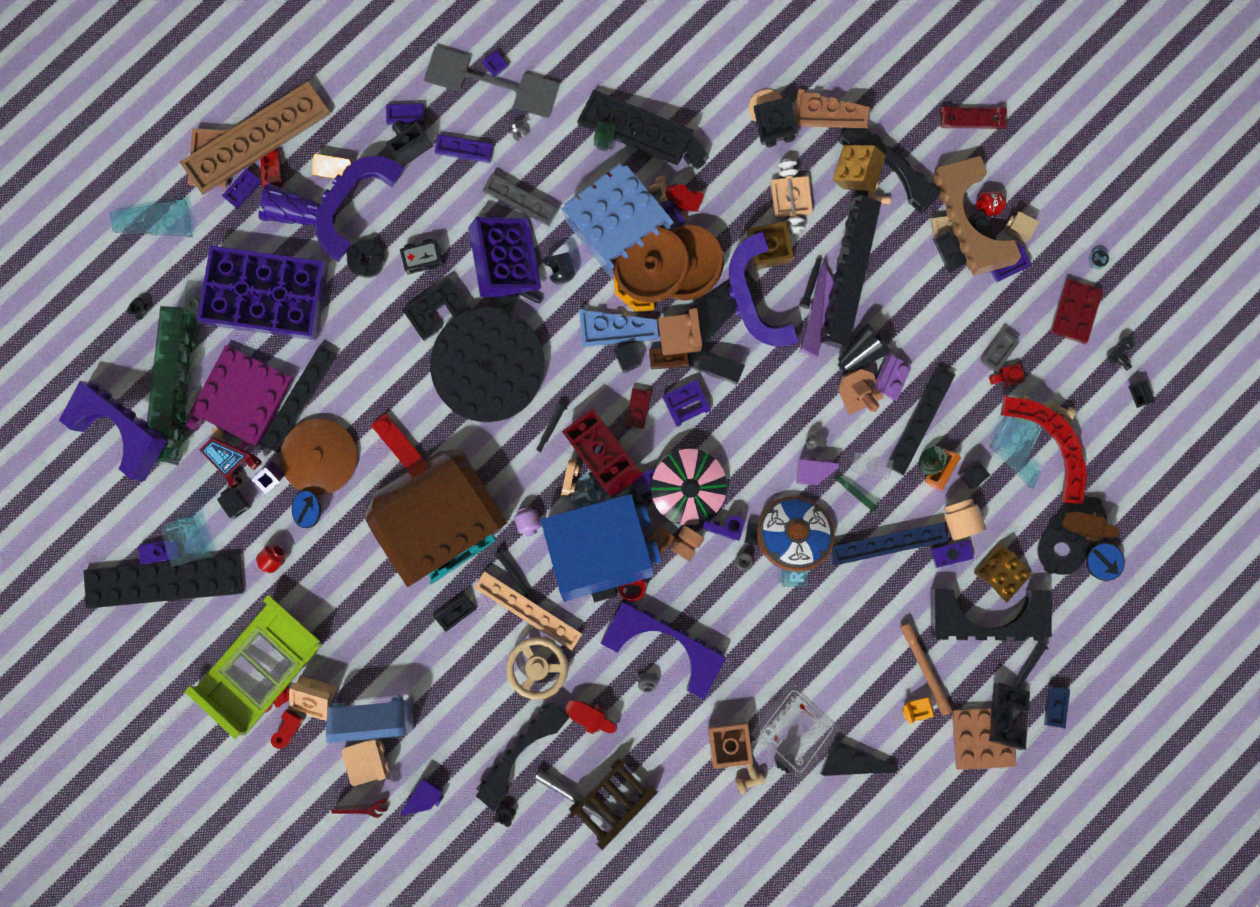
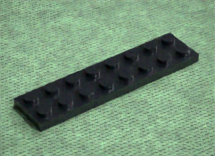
(162, 582)

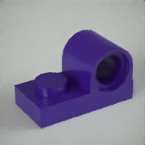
(713, 527)

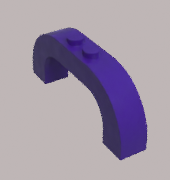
(365, 167)
(746, 308)

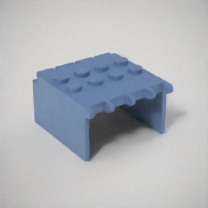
(614, 215)

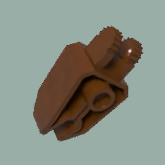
(1090, 526)

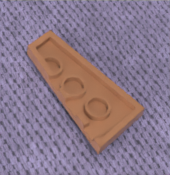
(820, 111)

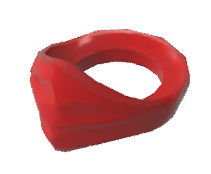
(643, 587)

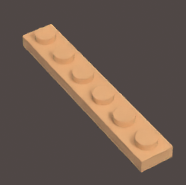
(528, 610)

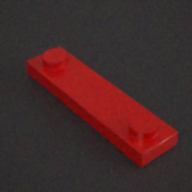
(397, 442)

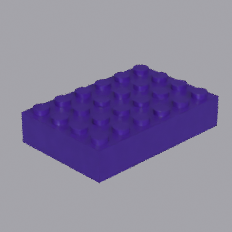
(263, 293)

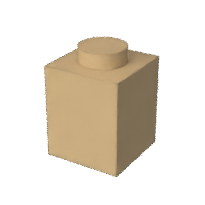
(1021, 226)

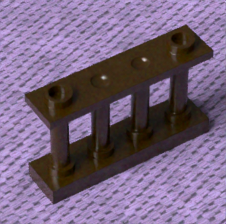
(631, 808)

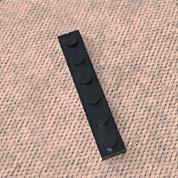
(298, 398)
(921, 420)

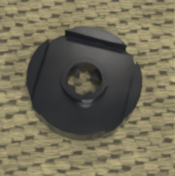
(376, 262)

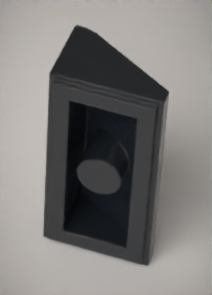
(454, 611)

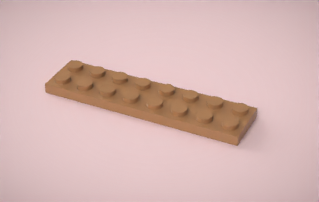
(254, 138)

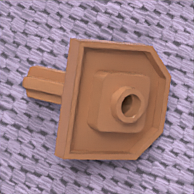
(858, 391)

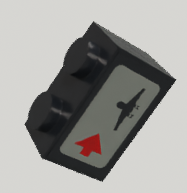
(421, 256)

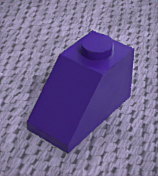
(424, 797)

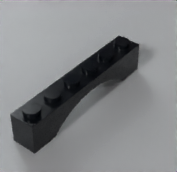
(918, 191)
(496, 787)

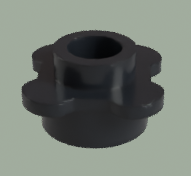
(132, 309)
(506, 821)

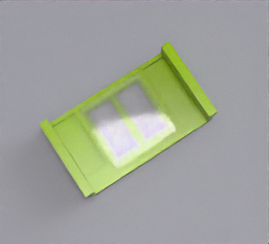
(255, 669)

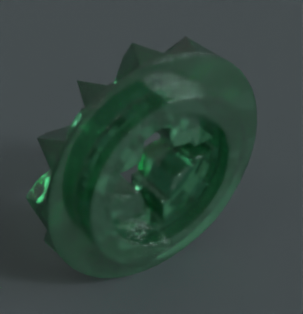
(936, 453)

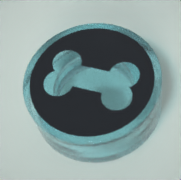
(1099, 259)

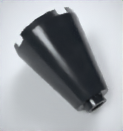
(863, 350)

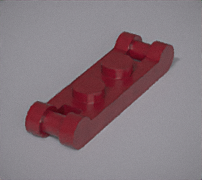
(973, 118)

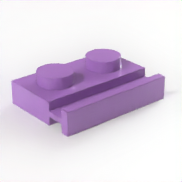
(892, 377)

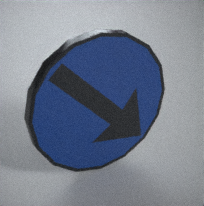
(306, 509)
(1105, 561)

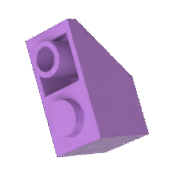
(813, 472)

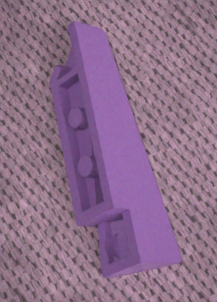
(816, 315)

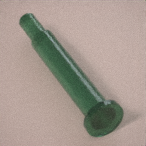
(857, 494)

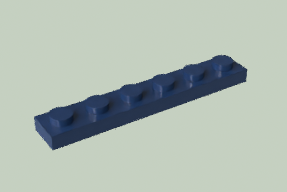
(888, 544)

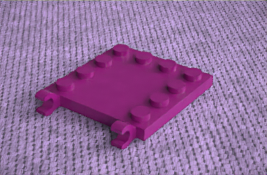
(240, 397)

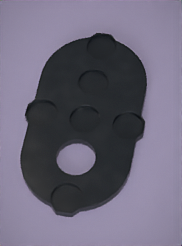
(1077, 543)

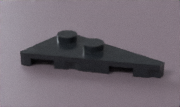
(848, 760)

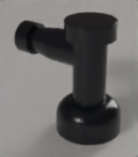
(1125, 344)

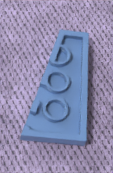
(611, 329)

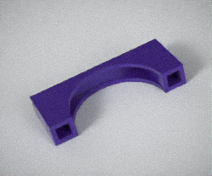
(703, 661)

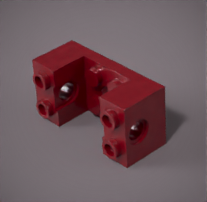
(613, 465)

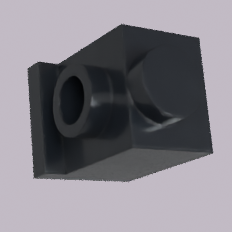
(695, 154)

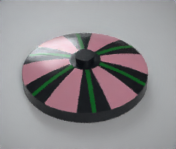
(688, 486)

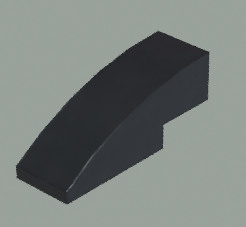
(716, 366)

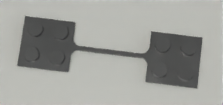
(450, 69)

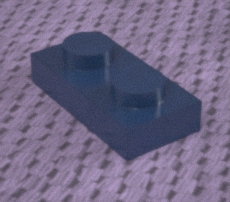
(1057, 707)

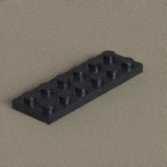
(637, 127)

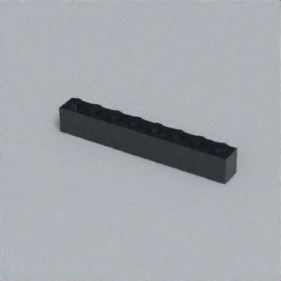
(850, 272)

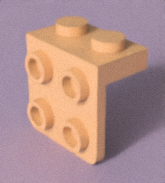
(366, 762)

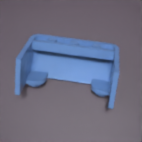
(369, 720)

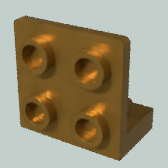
(1003, 572)

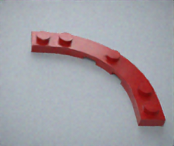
(1064, 437)

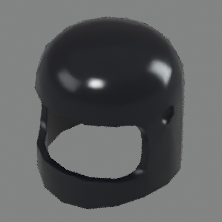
(562, 268)

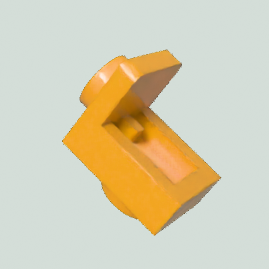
(918, 709)

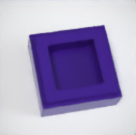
(495, 64)

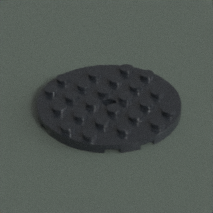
(459, 359)

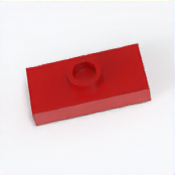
(271, 169)

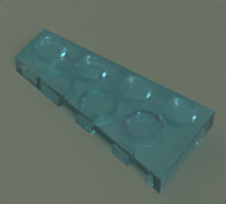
(160, 219)

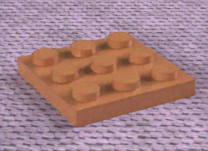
(972, 742)

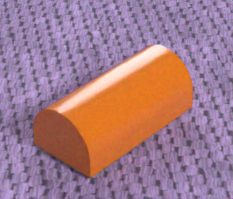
(939, 481)

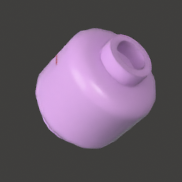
(527, 521)

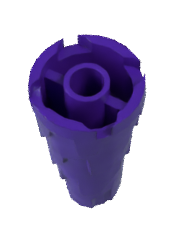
(287, 206)

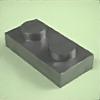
(999, 351)

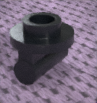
(640, 499)

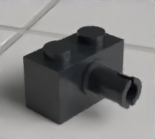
(408, 143)

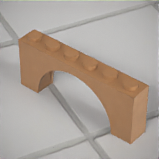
(980, 251)

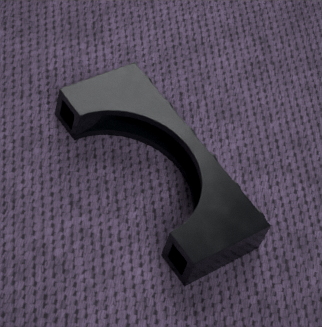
(1032, 620)

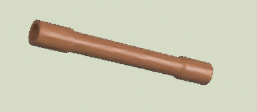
(940, 698)

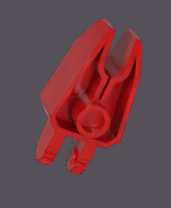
(589, 716)

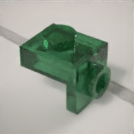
(604, 136)

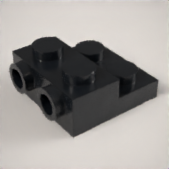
(776, 121)

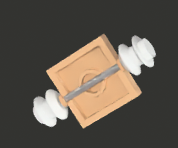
(791, 197)

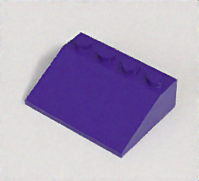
(503, 256)

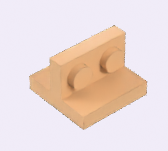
(311, 697)

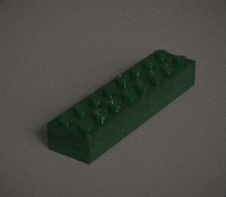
(171, 379)

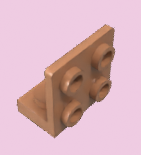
(680, 333)

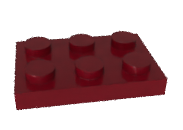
(1076, 311)

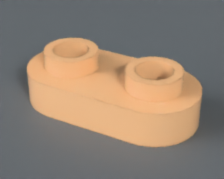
(569, 486)

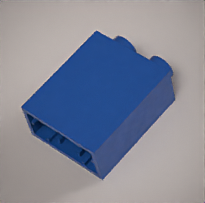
(600, 547)

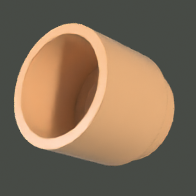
(964, 519)

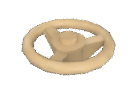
(537, 668)

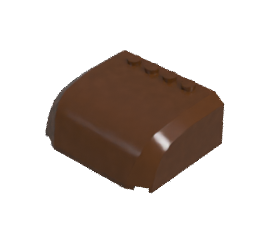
(432, 514)

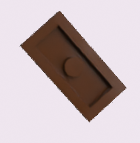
(659, 361)

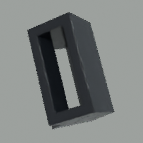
(1141, 393)

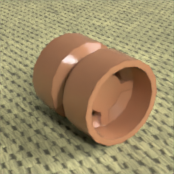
(687, 543)

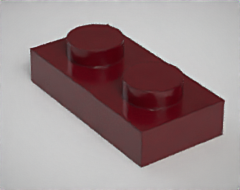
(638, 408)

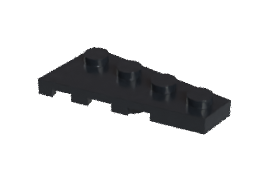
(717, 309)

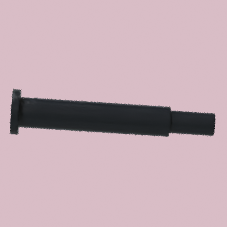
(811, 284)
(551, 426)
(512, 571)
(1030, 664)

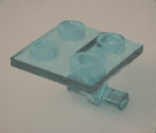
(185, 541)

